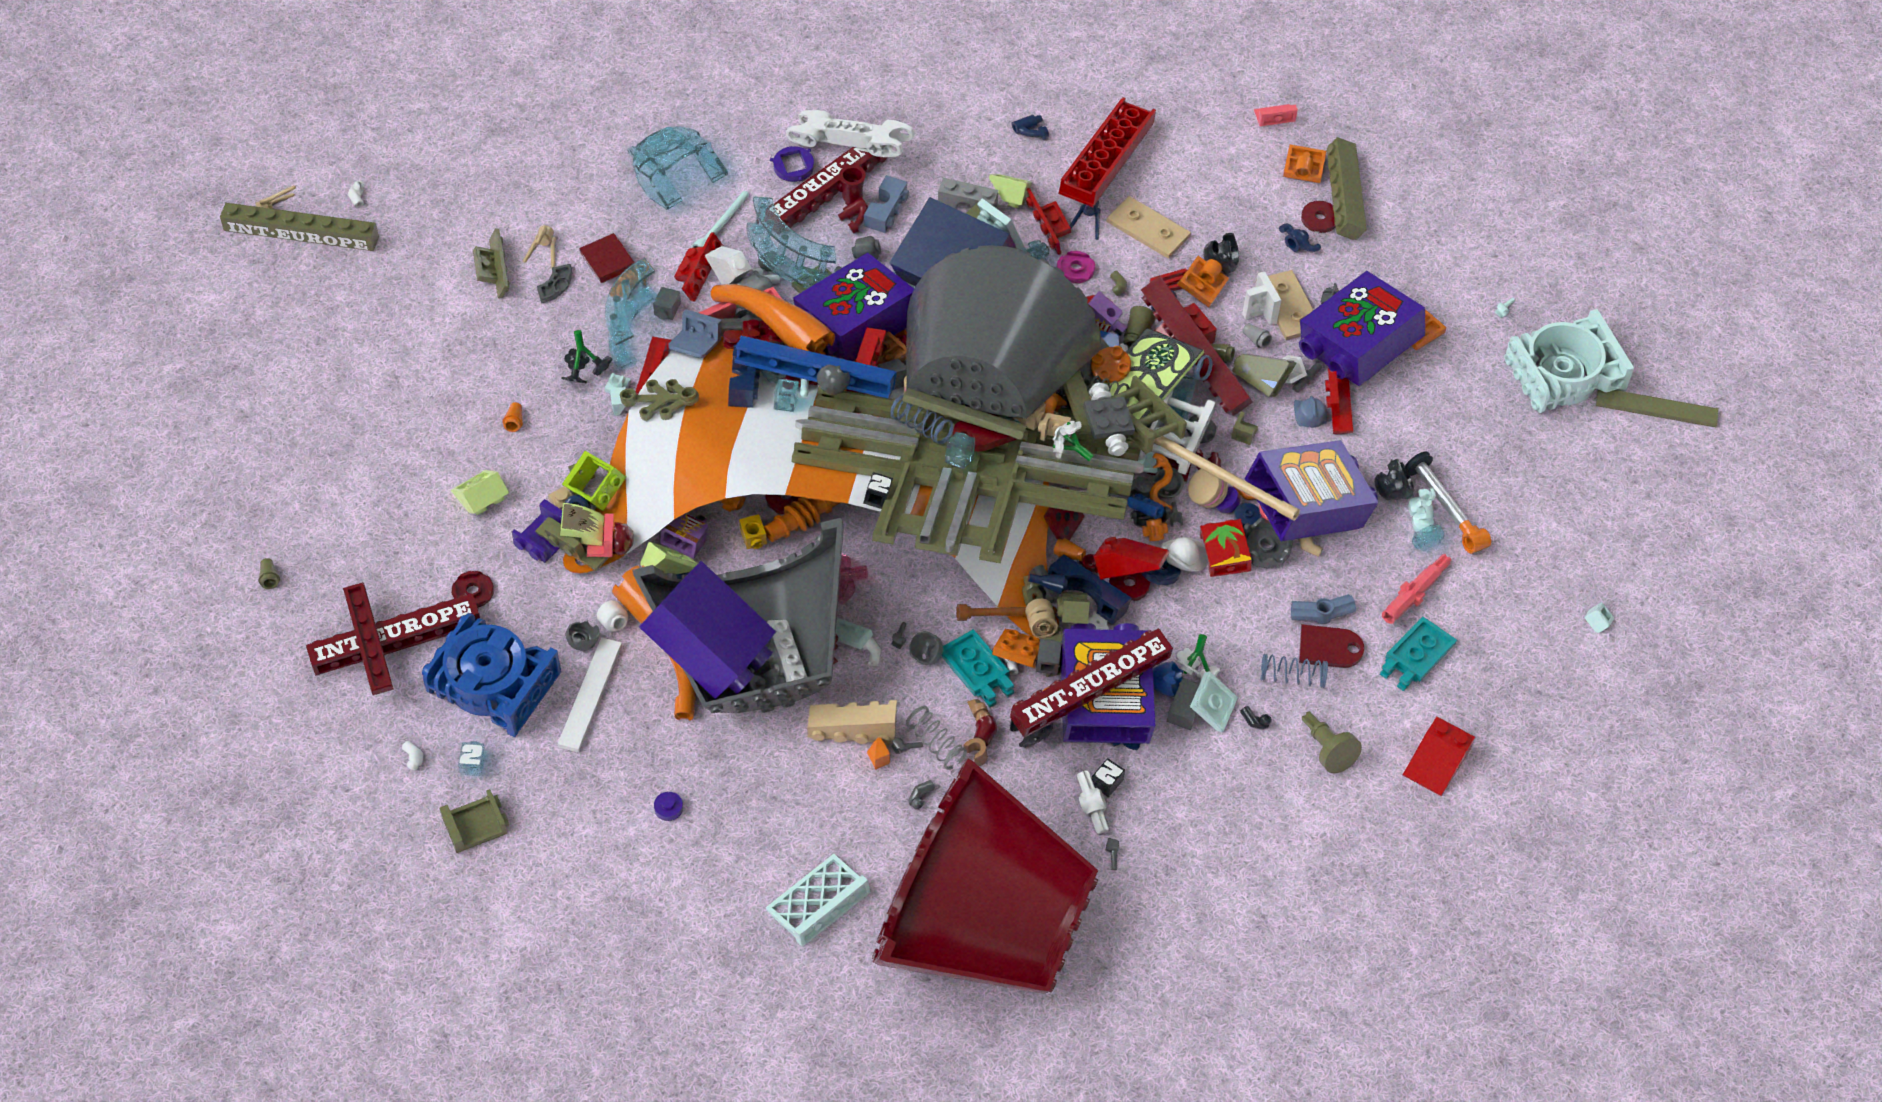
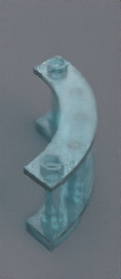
(770, 224)
(622, 308)

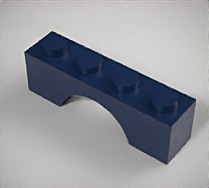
(743, 388)
(1110, 601)

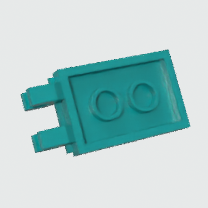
(1417, 652)
(977, 667)

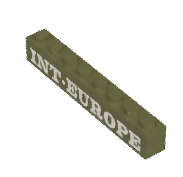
(299, 226)

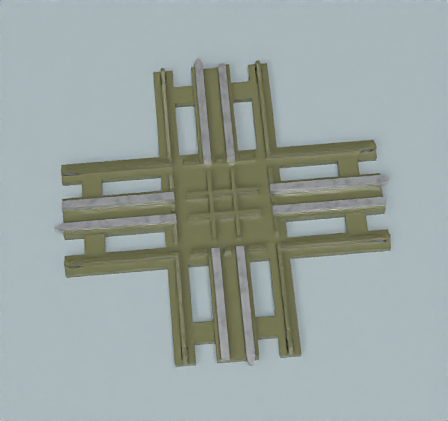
(991, 473)

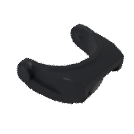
(1142, 522)

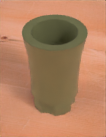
(1139, 320)

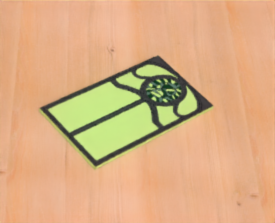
(1159, 364)

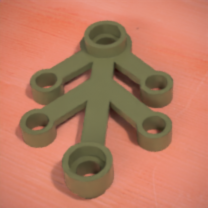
(684, 396)

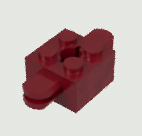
(752, 329)

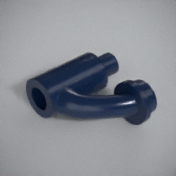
(1025, 125)

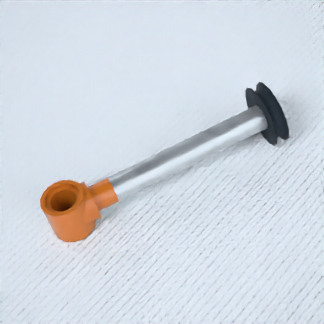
(1472, 537)

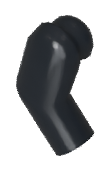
(1255, 721)

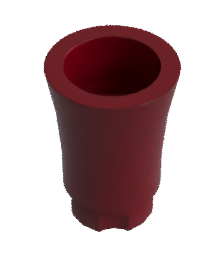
(852, 182)

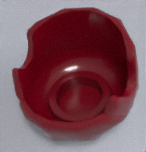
(623, 538)

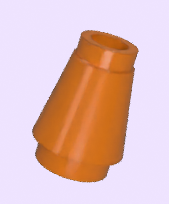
(513, 418)
(1070, 549)

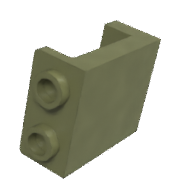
(475, 822)

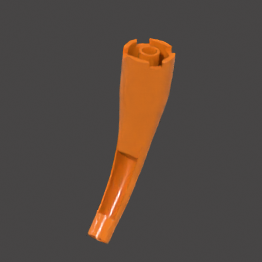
(788, 321)
(635, 602)

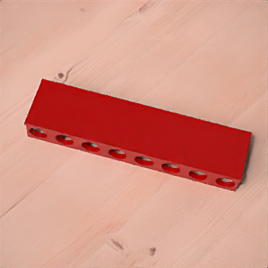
(1106, 153)

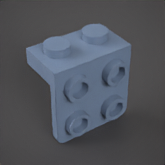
(698, 334)

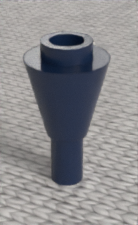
(1053, 582)

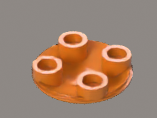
(1111, 364)

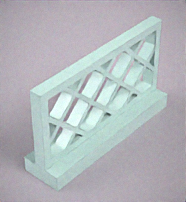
(829, 910)

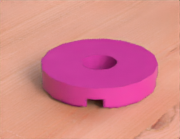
(1077, 275)

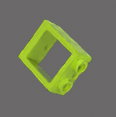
(588, 466)

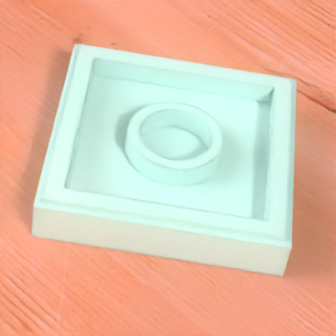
(1214, 701)

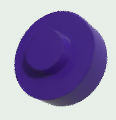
(1230, 502)
(668, 806)

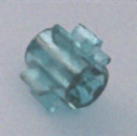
(1038, 250)

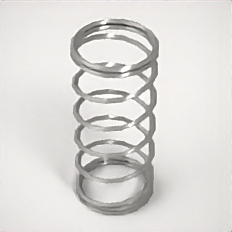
(952, 753)

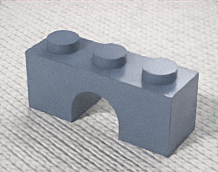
(881, 216)

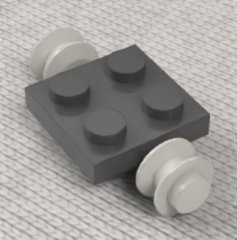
(1108, 418)

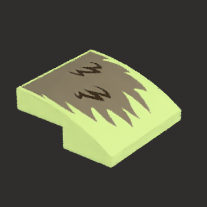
(583, 523)

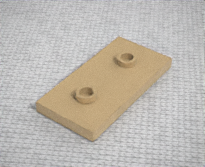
(1148, 227)
(1293, 303)

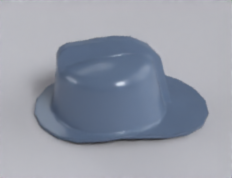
(1310, 412)

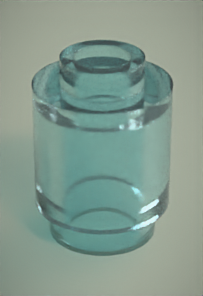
(1428, 537)

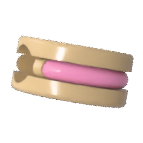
(1207, 489)

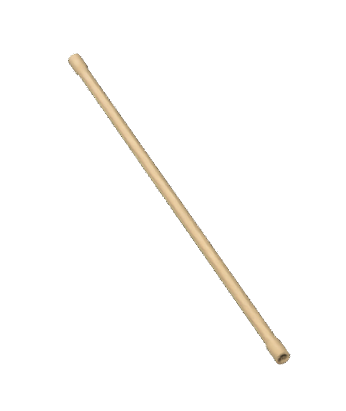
(1281, 506)

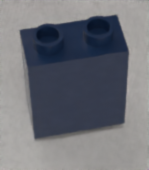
(938, 233)

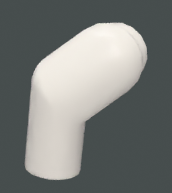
(415, 755)

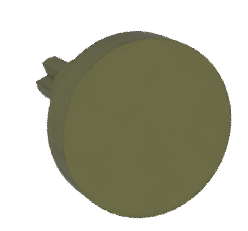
(1338, 750)

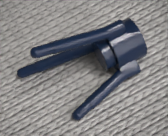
(1089, 211)

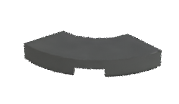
(556, 284)

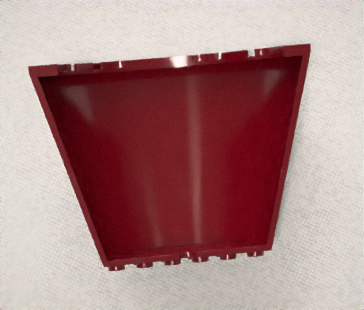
(987, 893)

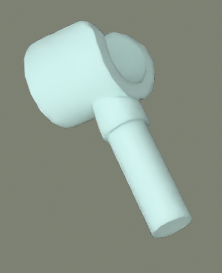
(1503, 308)

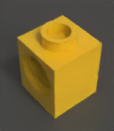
(753, 532)

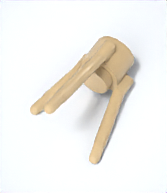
(268, 202)
(544, 237)

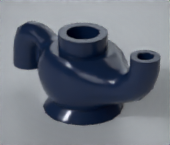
(1297, 239)

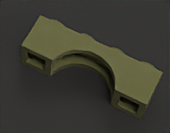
(1073, 607)

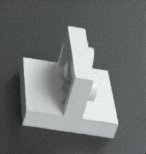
(1262, 300)

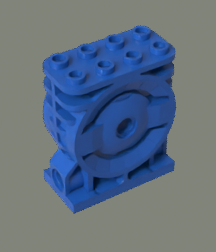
(491, 688)

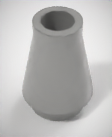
(1257, 335)

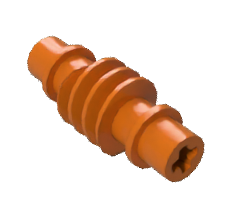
(798, 515)

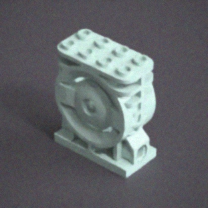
(1565, 354)

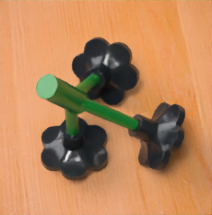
(577, 359)

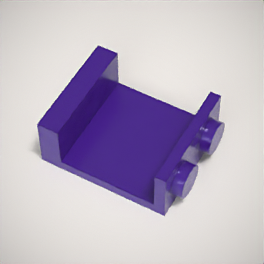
(533, 543)

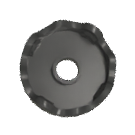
(1263, 532)

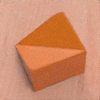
(879, 753)

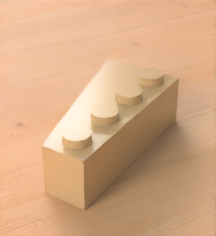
(853, 722)

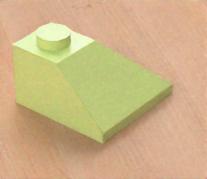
(1010, 189)
(667, 559)

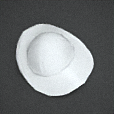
(1186, 554)

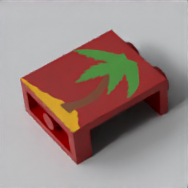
(1226, 547)

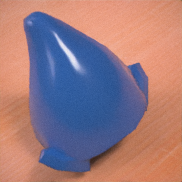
(1167, 678)

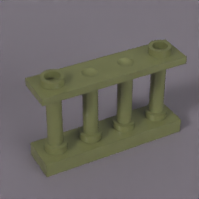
(1160, 411)

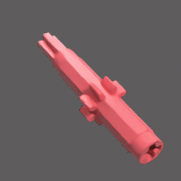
(1413, 592)

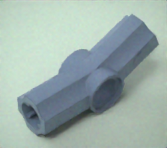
(1332, 609)

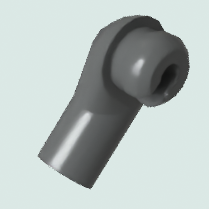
(918, 791)

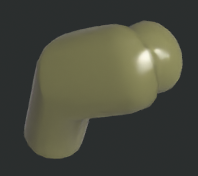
(1121, 283)

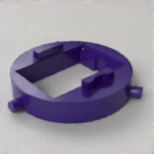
(798, 175)

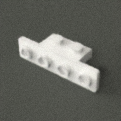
(785, 653)

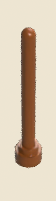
(965, 612)

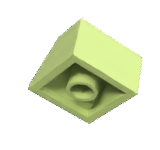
(481, 491)

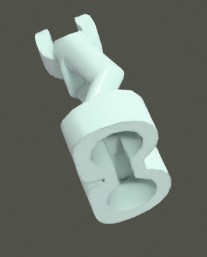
(1421, 509)

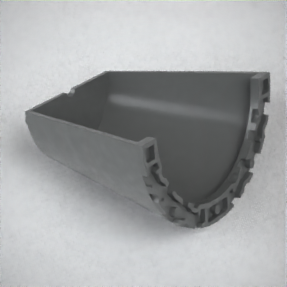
(997, 331)
(789, 589)

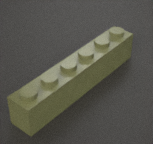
(1346, 189)

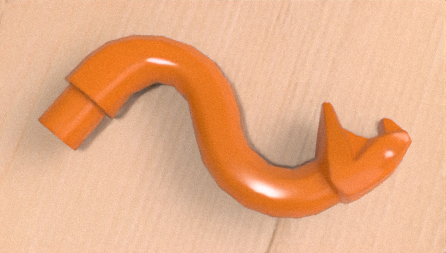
(1161, 461)

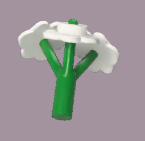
(1063, 433)
(1189, 659)

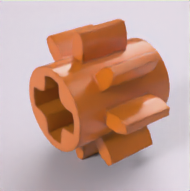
(733, 503)
(1155, 529)

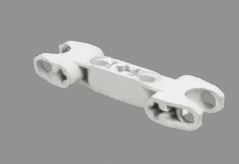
(876, 138)

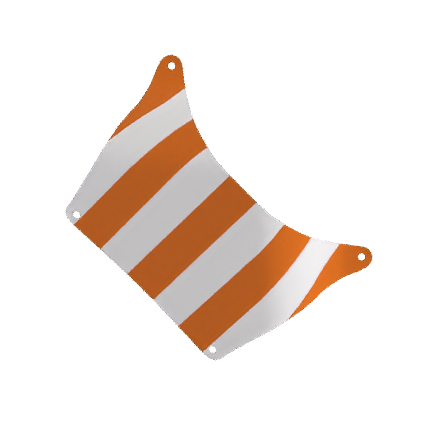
(740, 451)

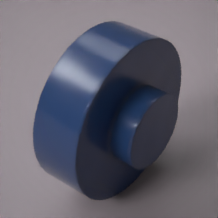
(1247, 513)

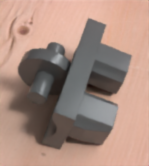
(766, 680)

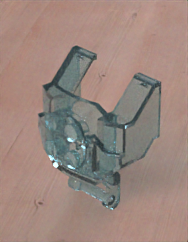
(661, 152)

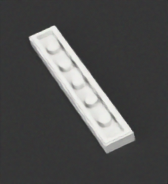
(589, 695)

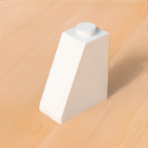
(728, 264)

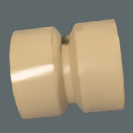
(1041, 618)

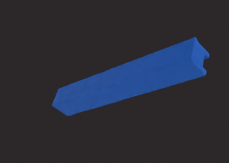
(807, 364)

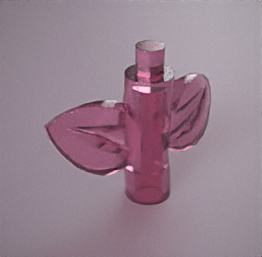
(848, 576)

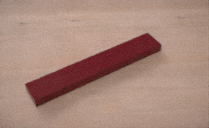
(368, 639)

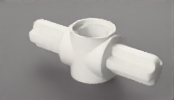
(1092, 802)

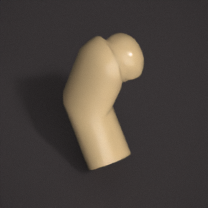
(1308, 546)

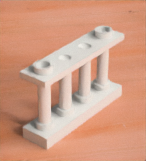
(1197, 428)

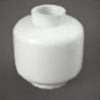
(612, 616)

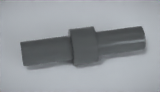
(1308, 378)

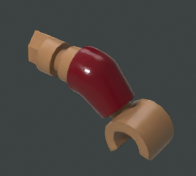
(985, 731)

